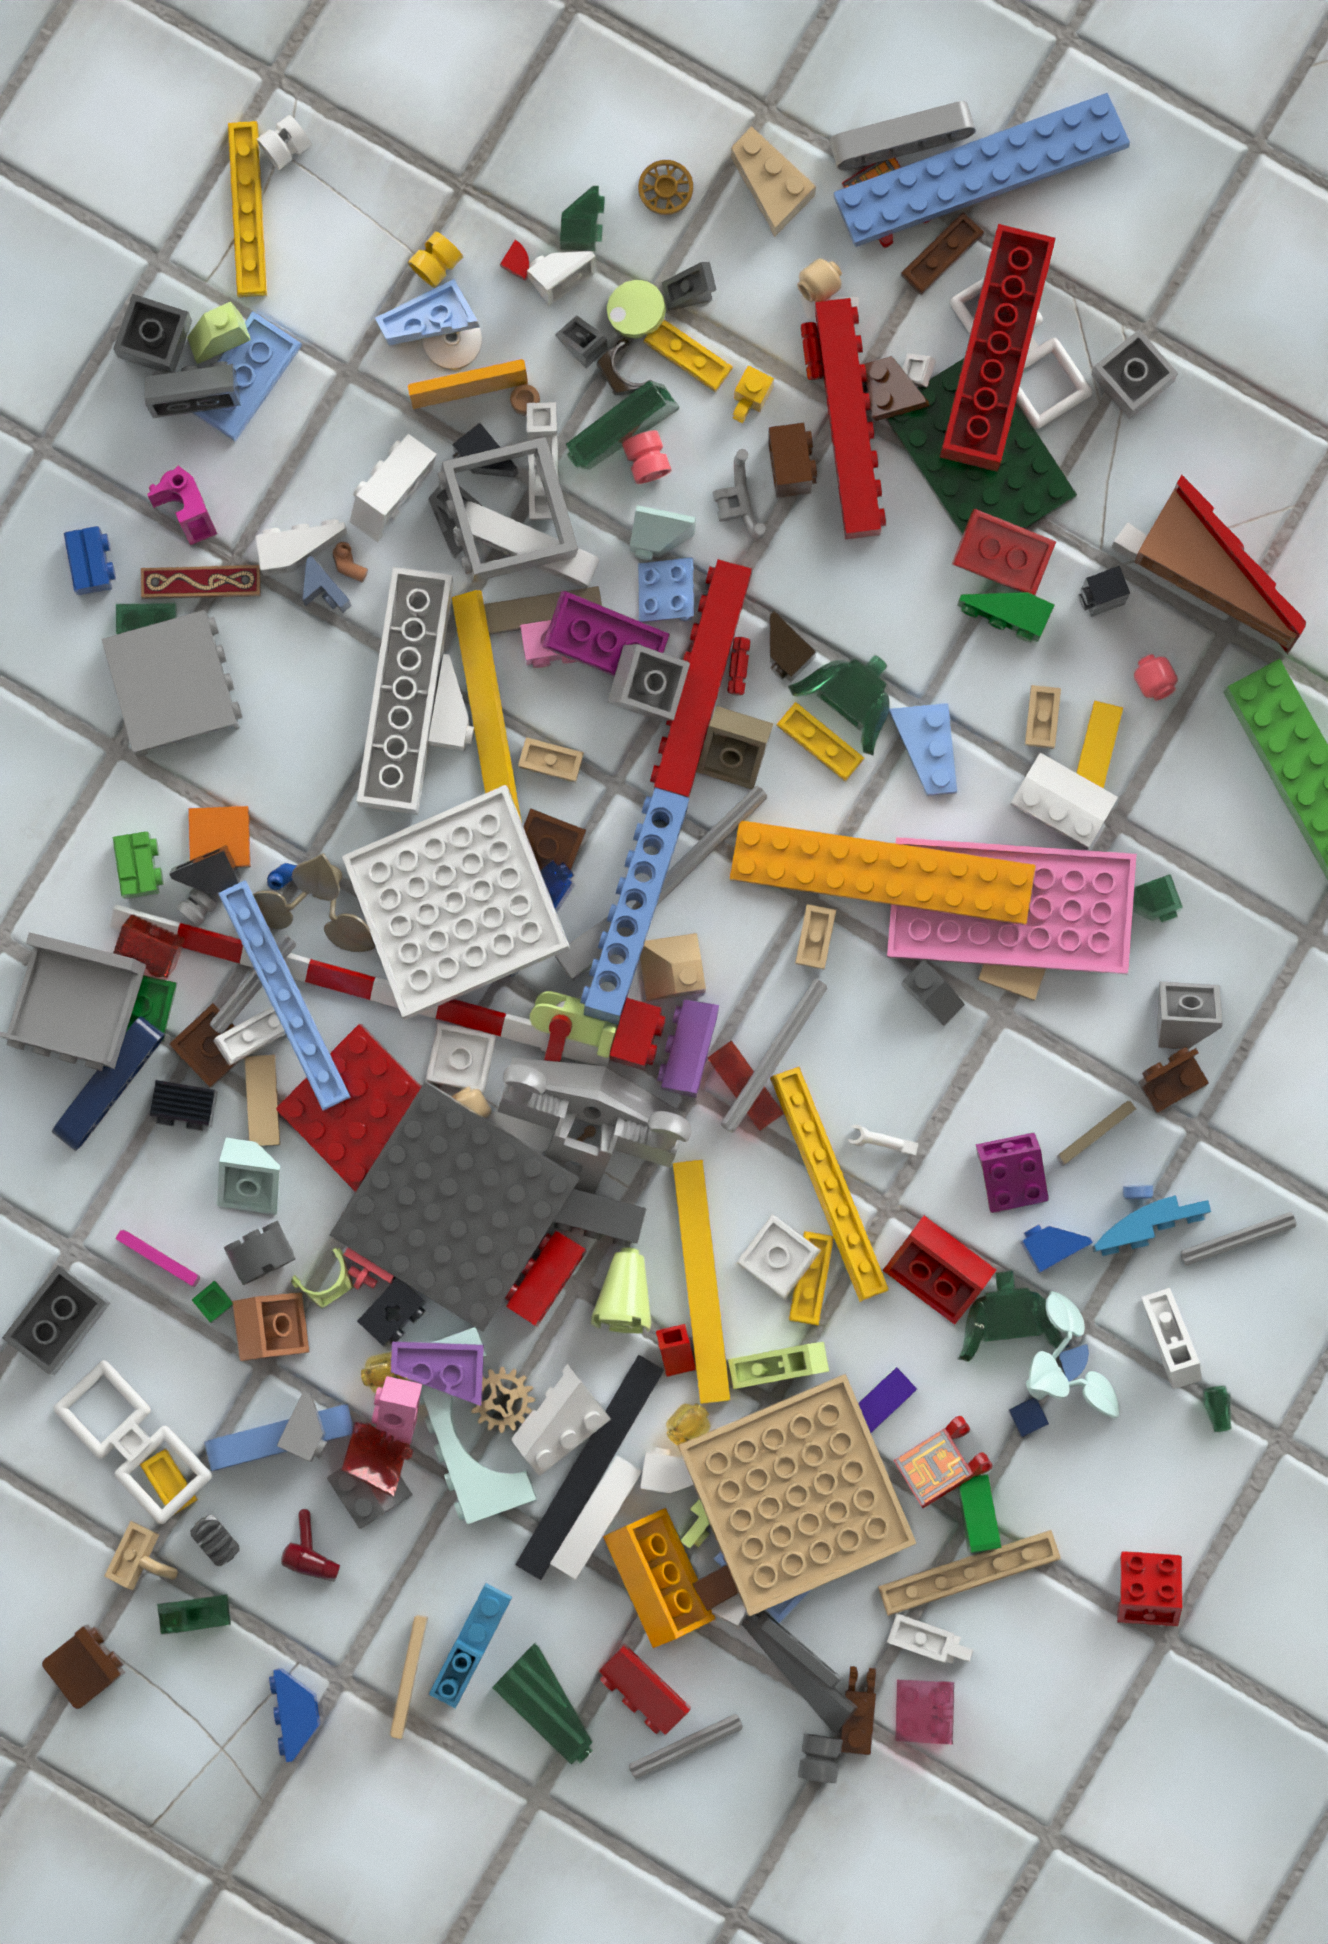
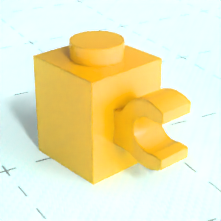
(751, 392)

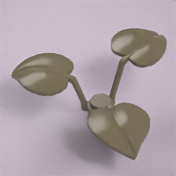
(321, 881)

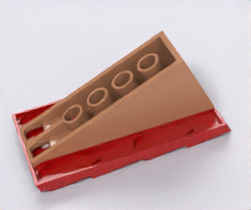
(1209, 561)

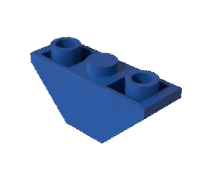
(295, 1713)

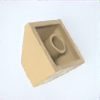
(672, 967)

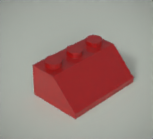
(939, 1270)
(545, 1277)
(643, 1690)

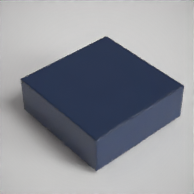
(1028, 1416)

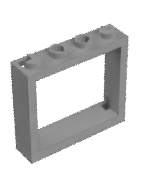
(463, 535)

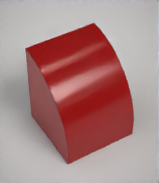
(675, 1350)

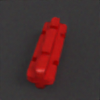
(811, 351)
(738, 666)

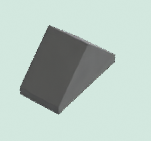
(582, 341)

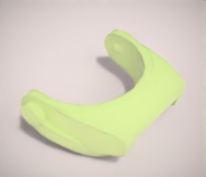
(342, 1285)

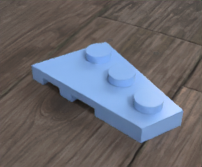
(428, 315)
(928, 741)

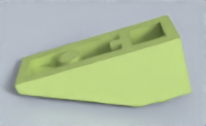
(778, 1365)

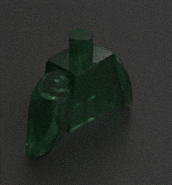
(853, 693)
(1007, 1315)

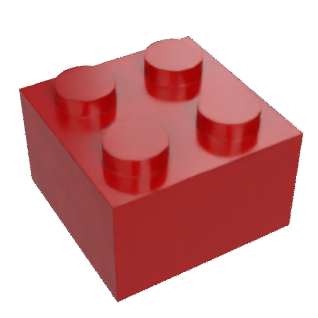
(636, 1034)

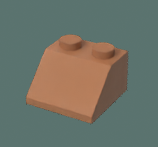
(270, 1326)

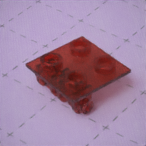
(374, 1458)

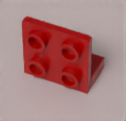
(1150, 1589)

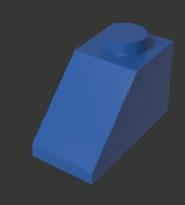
(1051, 1245)

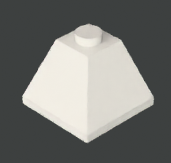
(560, 273)

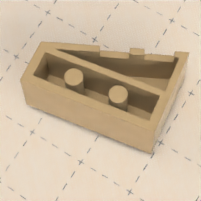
(772, 179)

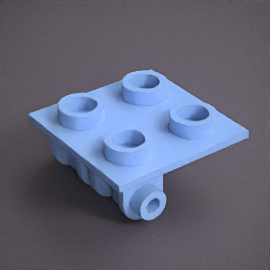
(666, 590)

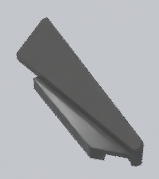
(803, 1669)

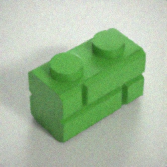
(137, 864)

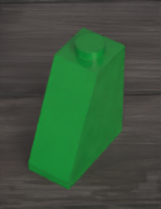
(979, 1514)

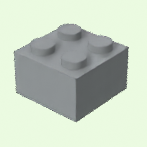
(1134, 373)
(648, 682)

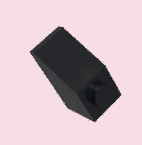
(478, 441)
(208, 872)

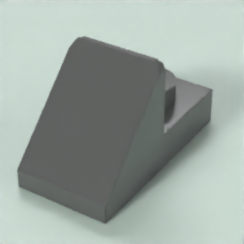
(690, 287)

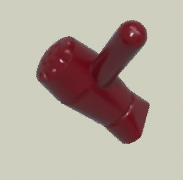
(303, 1558)

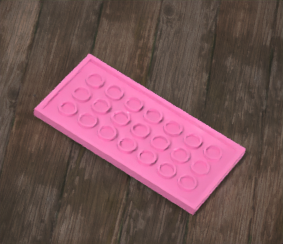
(1074, 917)

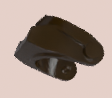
(617, 383)

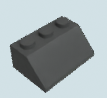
(191, 390)

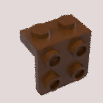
(83, 1666)

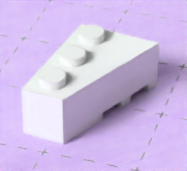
(391, 485)

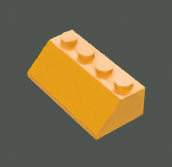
(658, 1577)

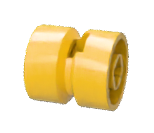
(435, 259)

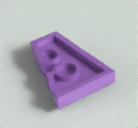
(443, 1366)

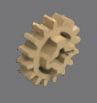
(515, 1394)

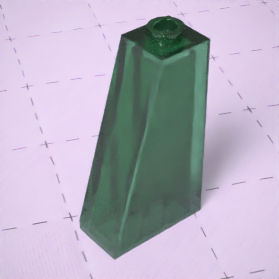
(630, 417)
(543, 1702)

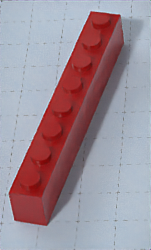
(848, 418)
(702, 684)

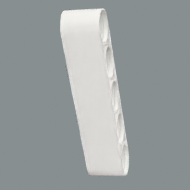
(516, 538)

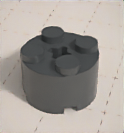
(259, 1253)

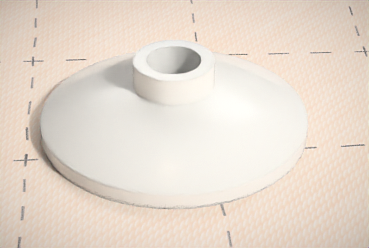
(456, 353)

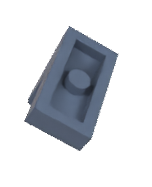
(317, 581)

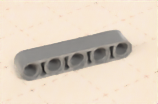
(902, 135)

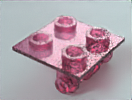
(925, 1711)

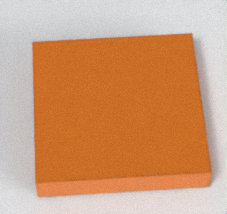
(220, 826)

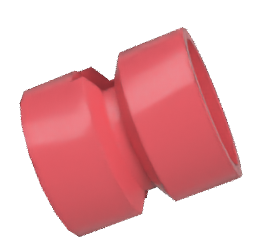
(645, 453)

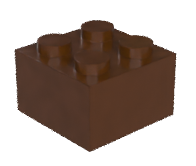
(790, 459)

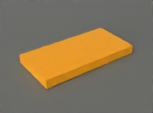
(467, 383)

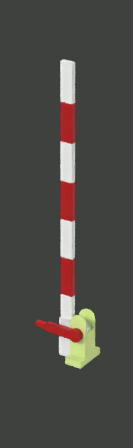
(554, 1025)

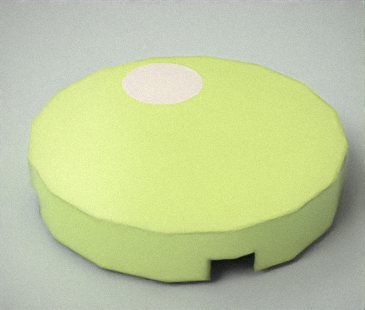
(636, 309)

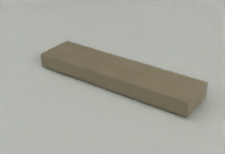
(510, 614)

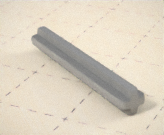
(246, 991)
(1238, 1238)
(685, 1746)

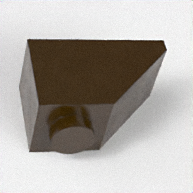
(788, 650)

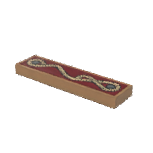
(200, 582)

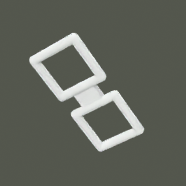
(1034, 354)
(132, 1442)

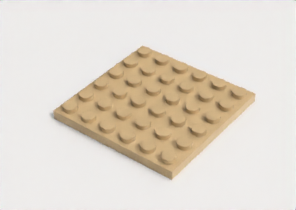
(796, 1494)

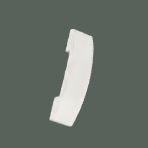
(540, 424)

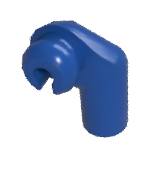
(280, 876)

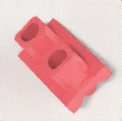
(363, 1276)

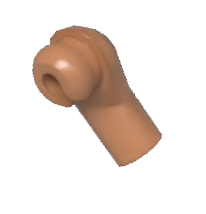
(345, 563)

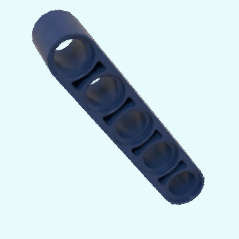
(108, 1085)

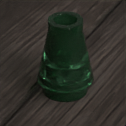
(1218, 1407)

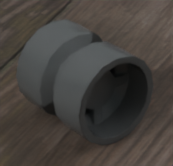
(820, 1758)

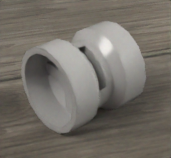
(196, 906)

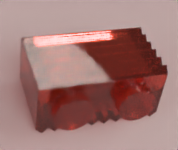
(150, 946)

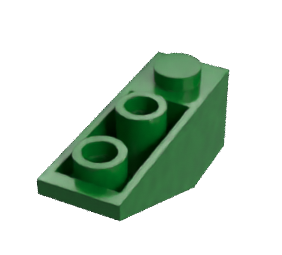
(1016, 611)

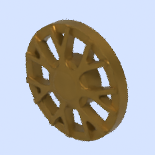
(665, 187)

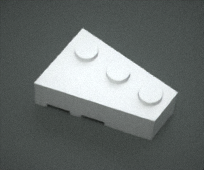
(560, 1423)

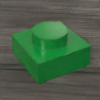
(212, 1301)

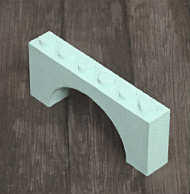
(478, 1489)

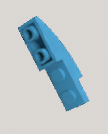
(1138, 1226)
(470, 1645)

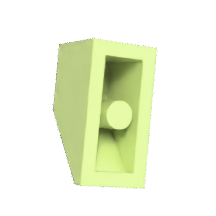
(217, 332)

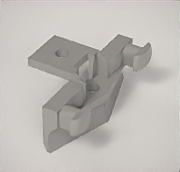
(628, 1115)

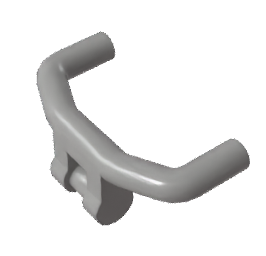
(739, 492)

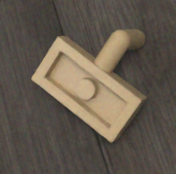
(133, 1557)

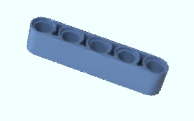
(263, 1440)

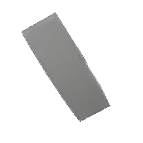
(585, 949)

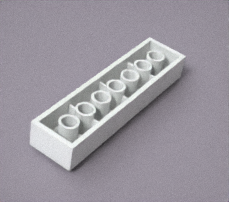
(405, 690)

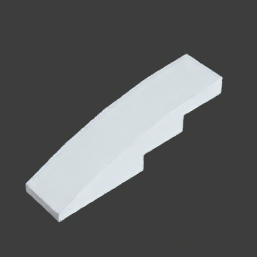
(596, 1517)

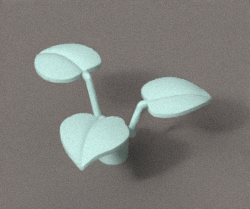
(1046, 1376)

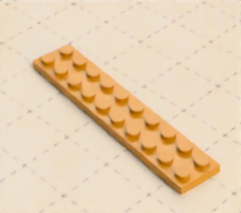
(883, 872)

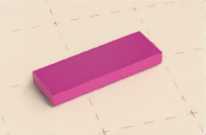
(158, 1257)

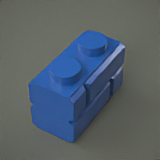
(88, 560)

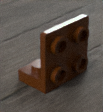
(1173, 1081)

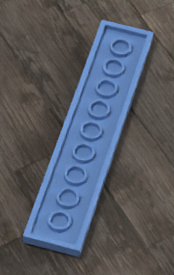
(981, 169)

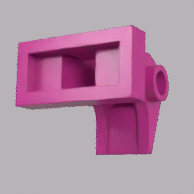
(182, 488)

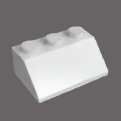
(1064, 800)

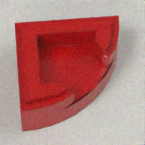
(516, 260)

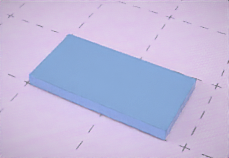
(258, 369)

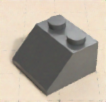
(363, 1500)

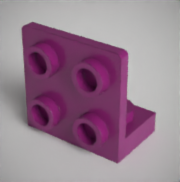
(1013, 1172)

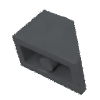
(933, 992)

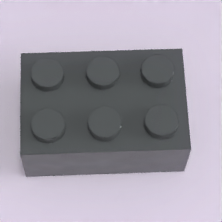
(56, 1320)

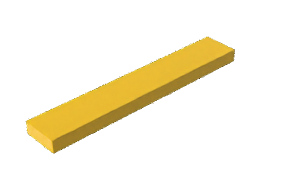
(247, 209)

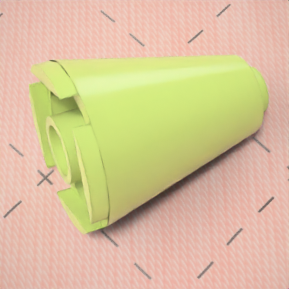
(624, 1295)

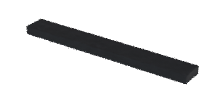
(589, 1467)

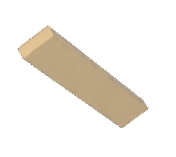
(969, 1572)

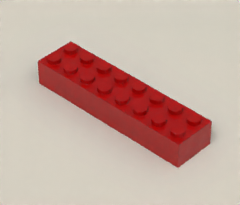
(997, 347)

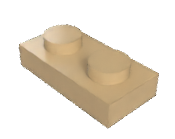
(1042, 716)
(550, 759)
(815, 937)

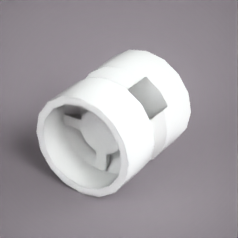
(274, 146)

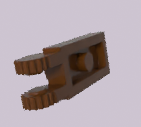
(859, 1727)

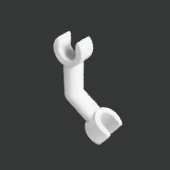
(900, 1145)

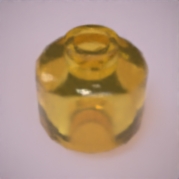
(376, 1370)
(687, 1423)

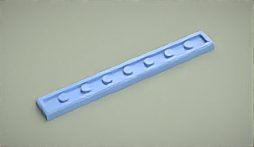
(284, 995)

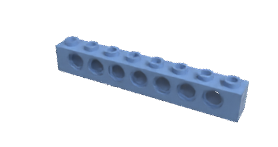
(672, 810)

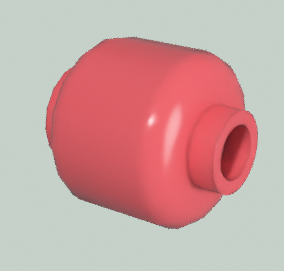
(1155, 677)

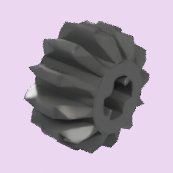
(214, 1540)

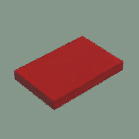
(1003, 552)

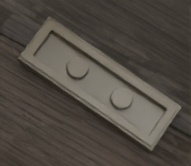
(1096, 1132)

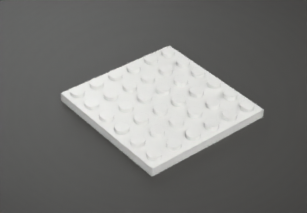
(455, 902)

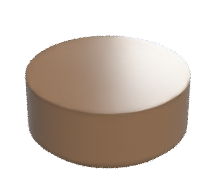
(521, 395)

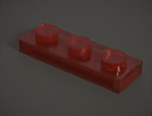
(735, 1074)

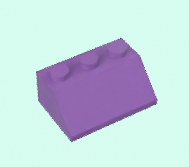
(688, 1047)

